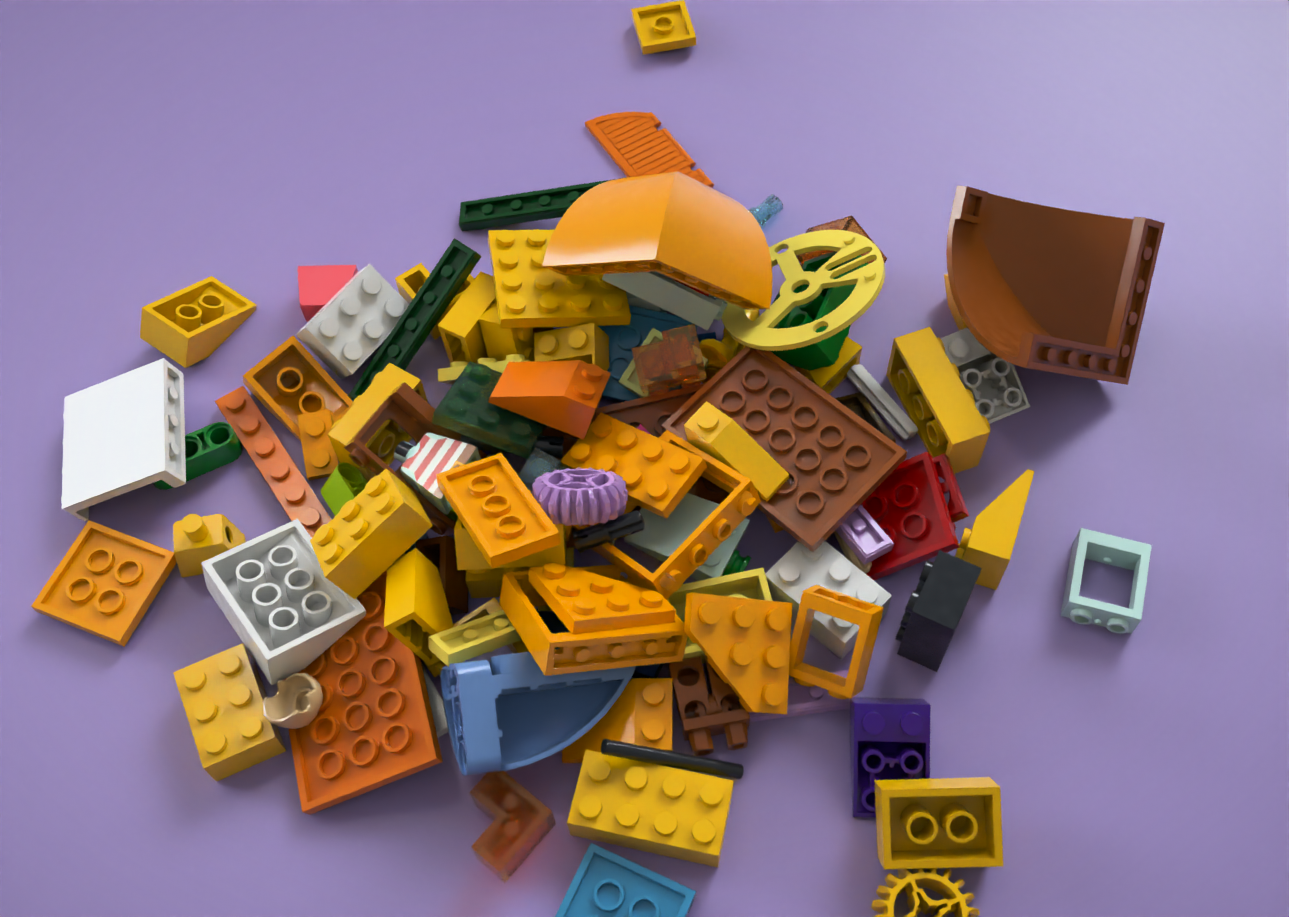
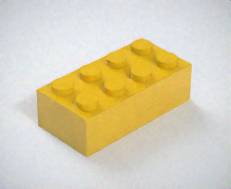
(937, 399)
(651, 808)

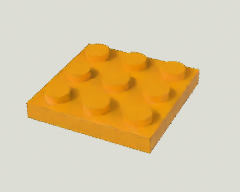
(105, 583)

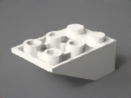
(988, 377)

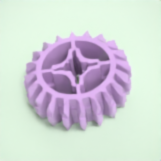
(581, 496)

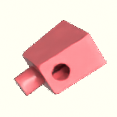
(320, 284)

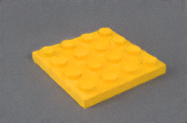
(541, 297)

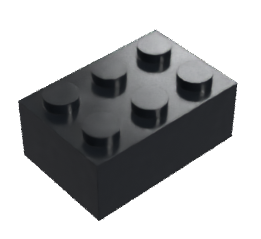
(936, 609)

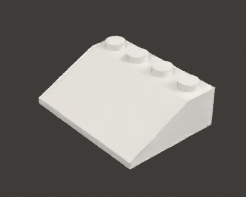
(280, 600)

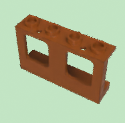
(414, 417)

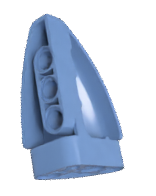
(513, 715)

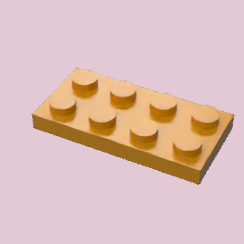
(653, 469)
(498, 510)

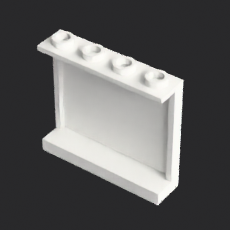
(123, 436)

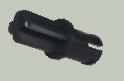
(609, 531)

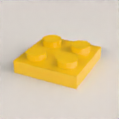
(663, 27)

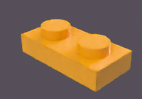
(317, 449)

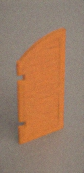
(640, 148)

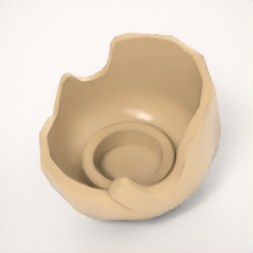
(295, 701)

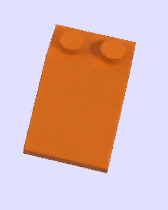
(552, 393)

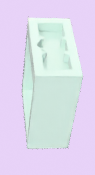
(1115, 552)

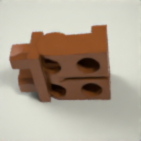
(707, 713)

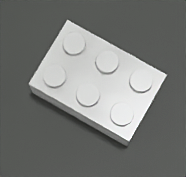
(354, 322)
(829, 569)

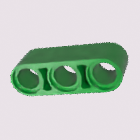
(208, 451)

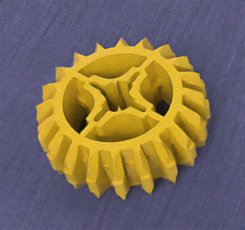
(918, 900)

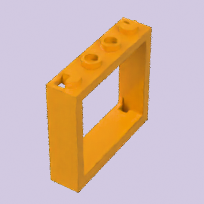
(704, 540)
(587, 650)

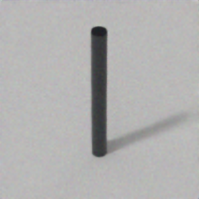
(671, 759)

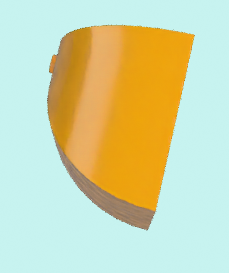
(668, 228)

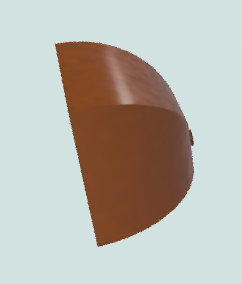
(1051, 283)

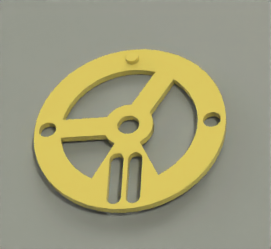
(868, 282)

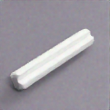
(882, 402)

